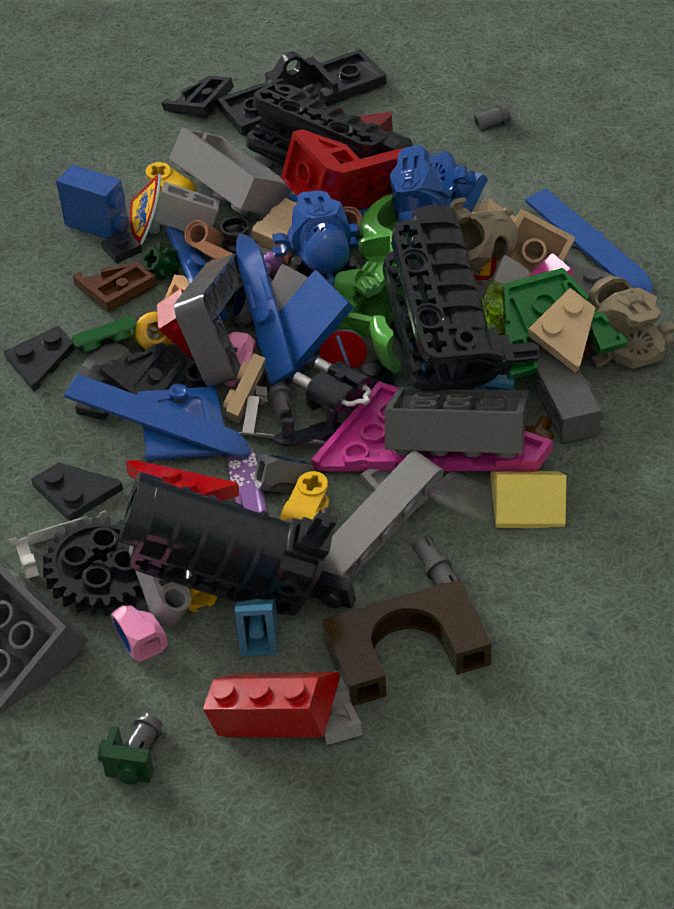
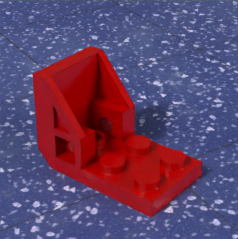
(332, 167)

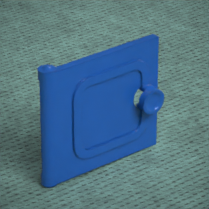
(198, 402)

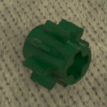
(161, 260)

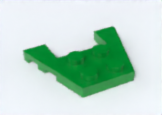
(531, 297)

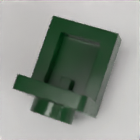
(124, 762)

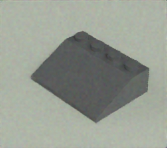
(457, 421)
(33, 638)

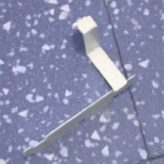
(251, 413)
(27, 559)

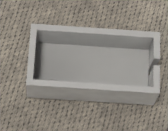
(228, 172)

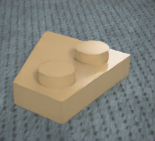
(565, 329)
(249, 375)

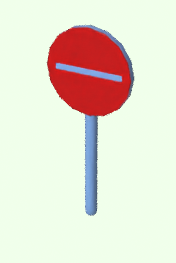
(342, 346)

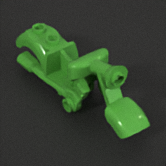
(367, 287)

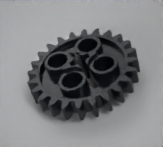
(91, 568)

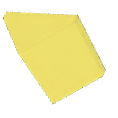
(528, 499)

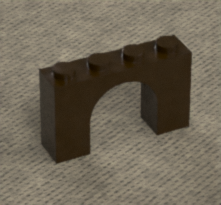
(435, 610)

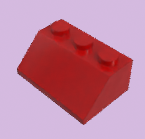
(271, 704)

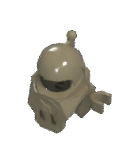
(486, 233)
(632, 314)

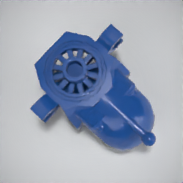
(425, 179)
(318, 234)

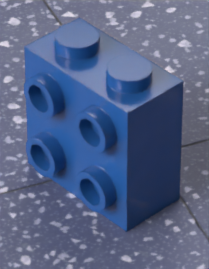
(92, 202)

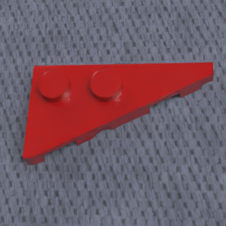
(198, 483)

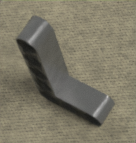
(200, 321)

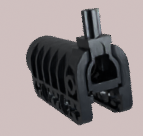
(292, 109)
(444, 306)
(223, 545)

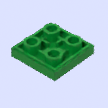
(117, 330)

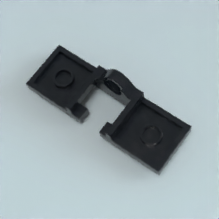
(342, 76)

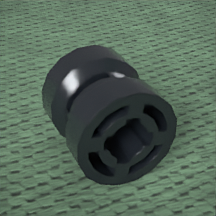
(230, 229)

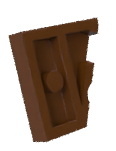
(116, 284)

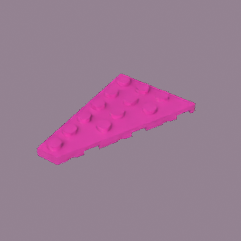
(361, 445)

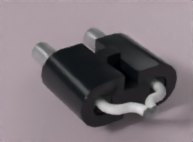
(336, 386)

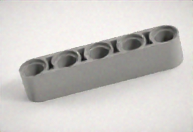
(381, 515)

